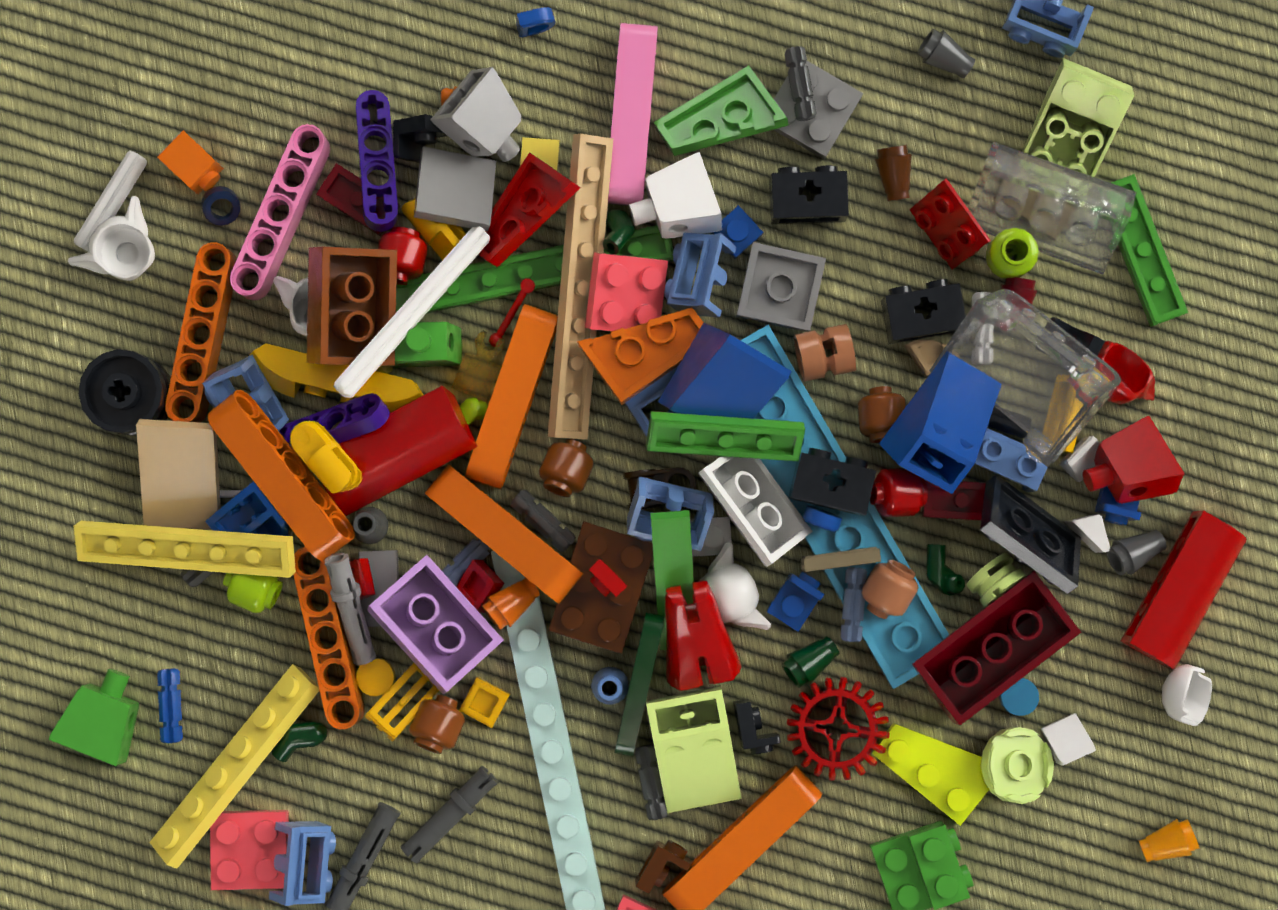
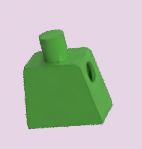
(429, 346)
(99, 720)

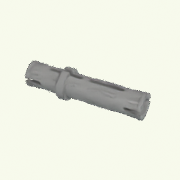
(346, 595)

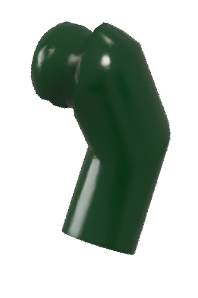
(621, 232)

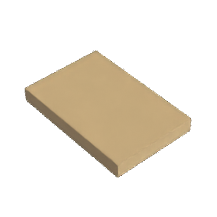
(178, 473)

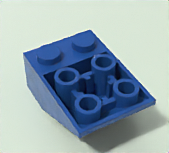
(944, 423)

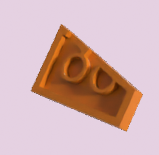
(643, 353)

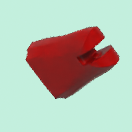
(697, 639)

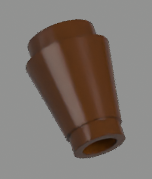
(895, 171)

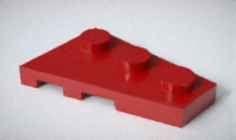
(524, 206)

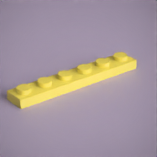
(185, 548)
(234, 766)

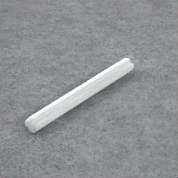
(411, 312)

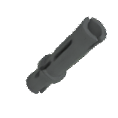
(460, 804)
(355, 872)

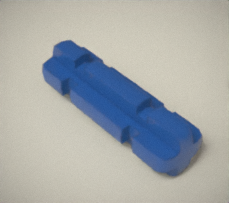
(169, 705)

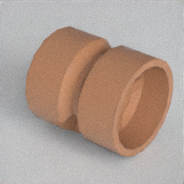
(811, 353)

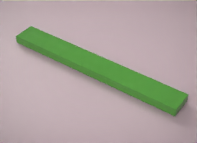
(487, 282)

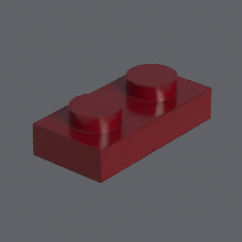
(344, 193)
(963, 504)

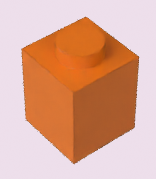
(191, 163)

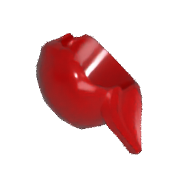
(1135, 374)

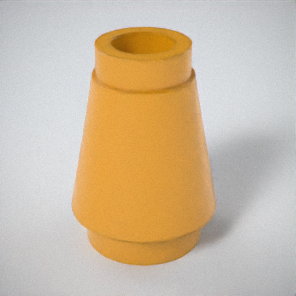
(1169, 842)

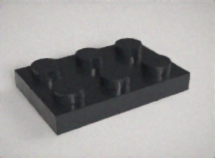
(1031, 534)

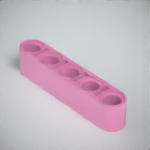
(632, 112)
(280, 194)

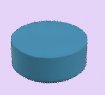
(1020, 698)

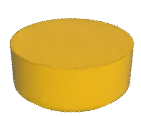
(375, 677)

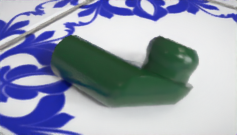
(940, 574)
(299, 736)

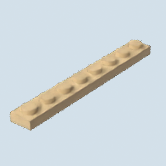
(583, 236)

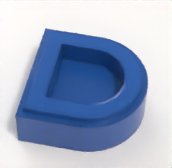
(534, 21)

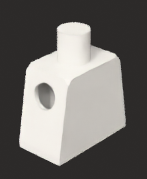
(679, 200)

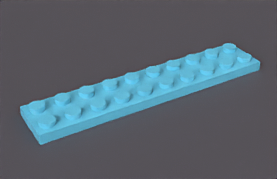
(893, 640)

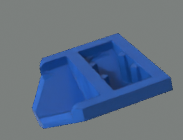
(249, 513)

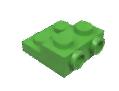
(922, 868)

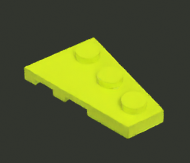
(936, 769)

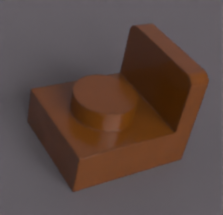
(655, 869)

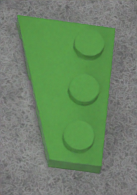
(721, 114)

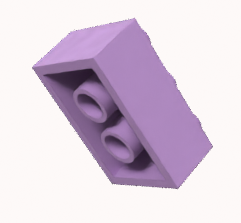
(434, 624)

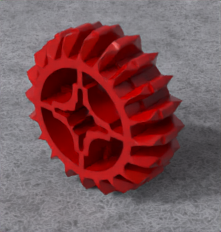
(805, 724)

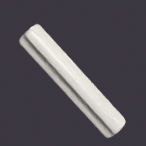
(112, 196)

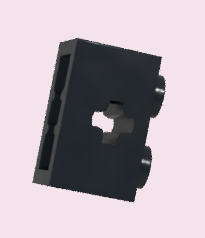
(827, 206)
(905, 325)
(850, 497)

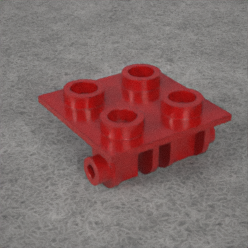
(949, 224)

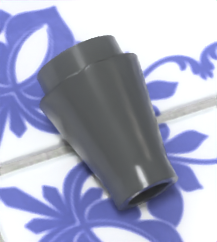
(944, 53)
(379, 527)
(1133, 552)

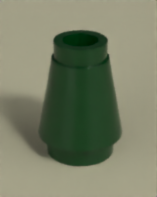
(809, 662)

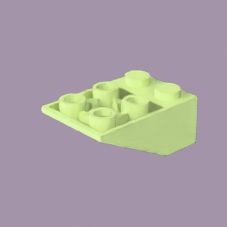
(1078, 118)
(693, 749)

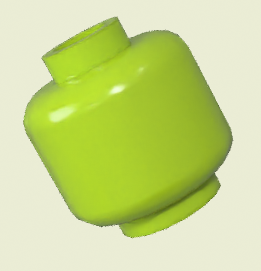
(1021, 246)
(252, 591)

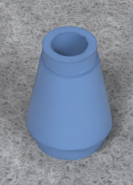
(610, 674)

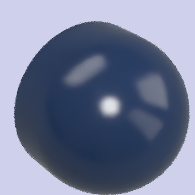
(214, 194)

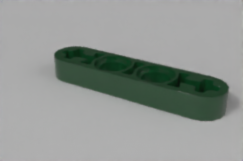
(639, 684)

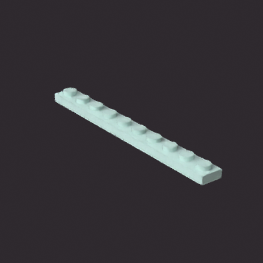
(552, 752)

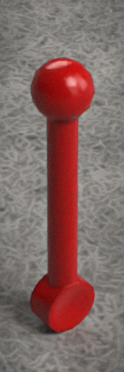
(527, 286)

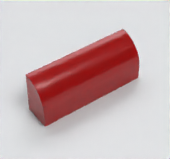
(406, 447)
(1184, 589)

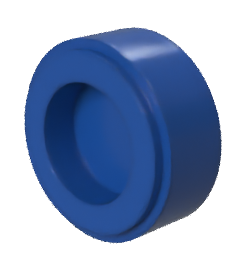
(822, 518)

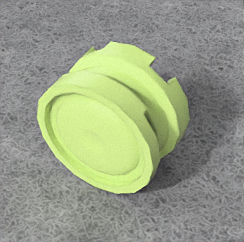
(995, 579)

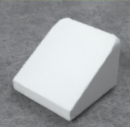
(1081, 458)
(1091, 531)
(1068, 739)

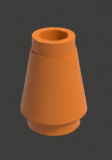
(510, 603)

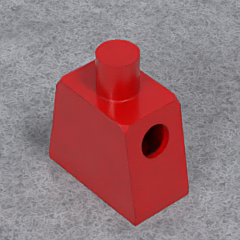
(1135, 464)

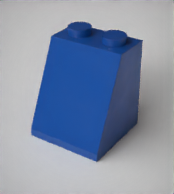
(722, 378)

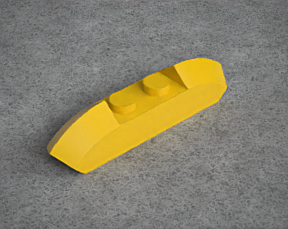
(289, 370)

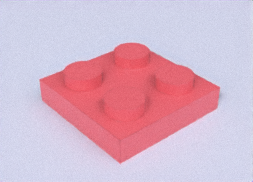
(624, 291)
(245, 850)

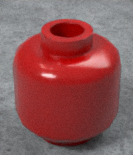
(410, 252)
(898, 493)

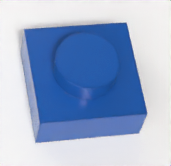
(739, 230)

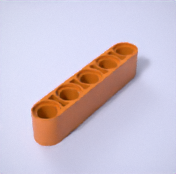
(194, 317)
(512, 396)
(281, 475)
(504, 534)
(325, 656)
(743, 841)

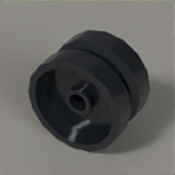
(104, 389)

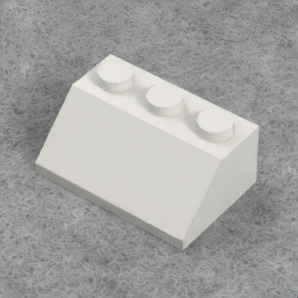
(756, 505)

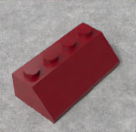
(995, 648)

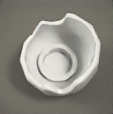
(1187, 694)

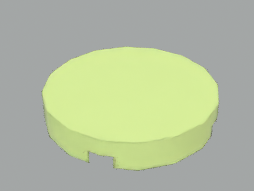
(1017, 765)

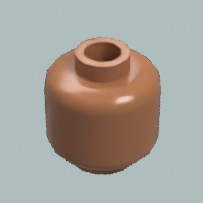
(889, 589)

